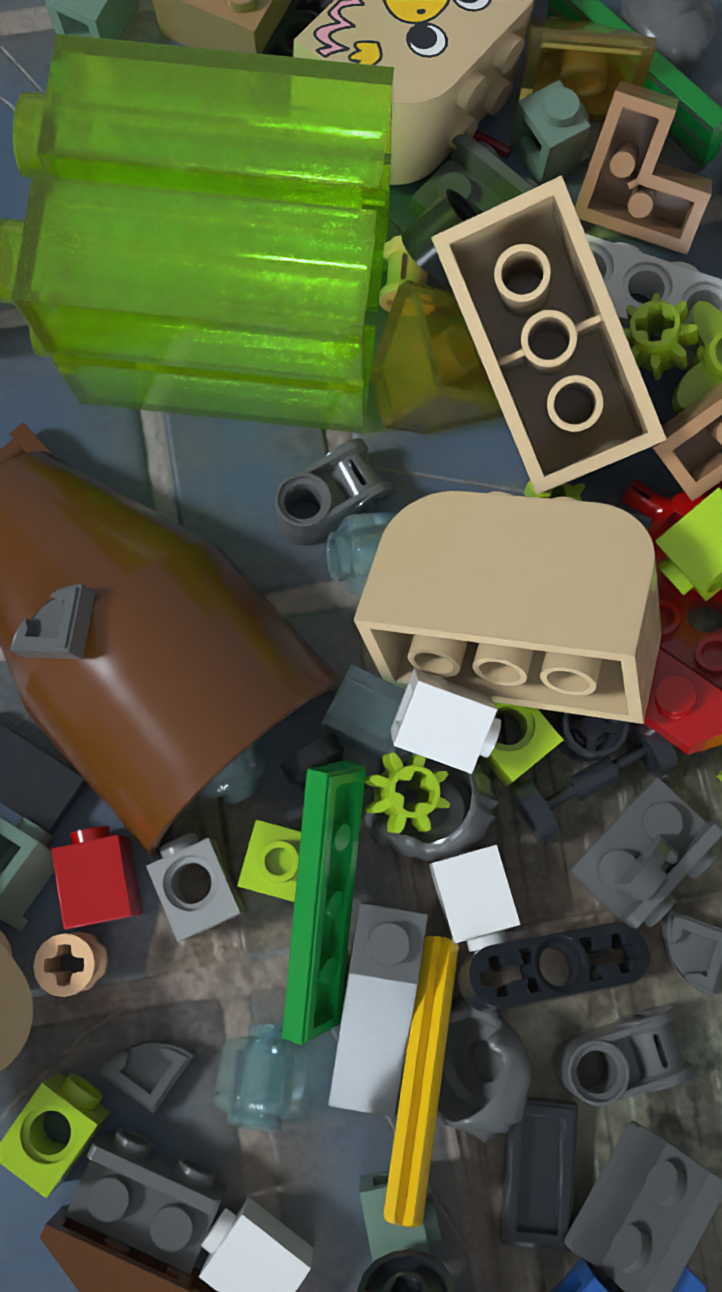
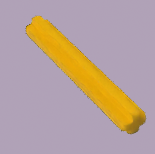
(421, 1084)

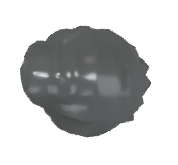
(680, 28)
(451, 828)
(483, 1073)

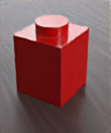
(96, 878)

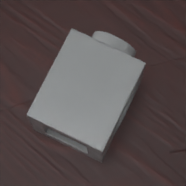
(216, 908)

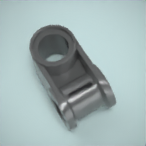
(338, 485)
(637, 1057)

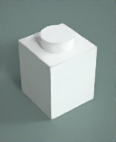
(445, 722)
(475, 897)
(254, 1253)

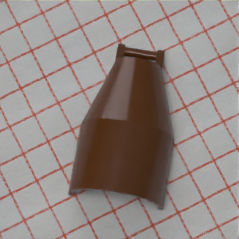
(178, 647)

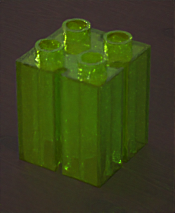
(204, 229)

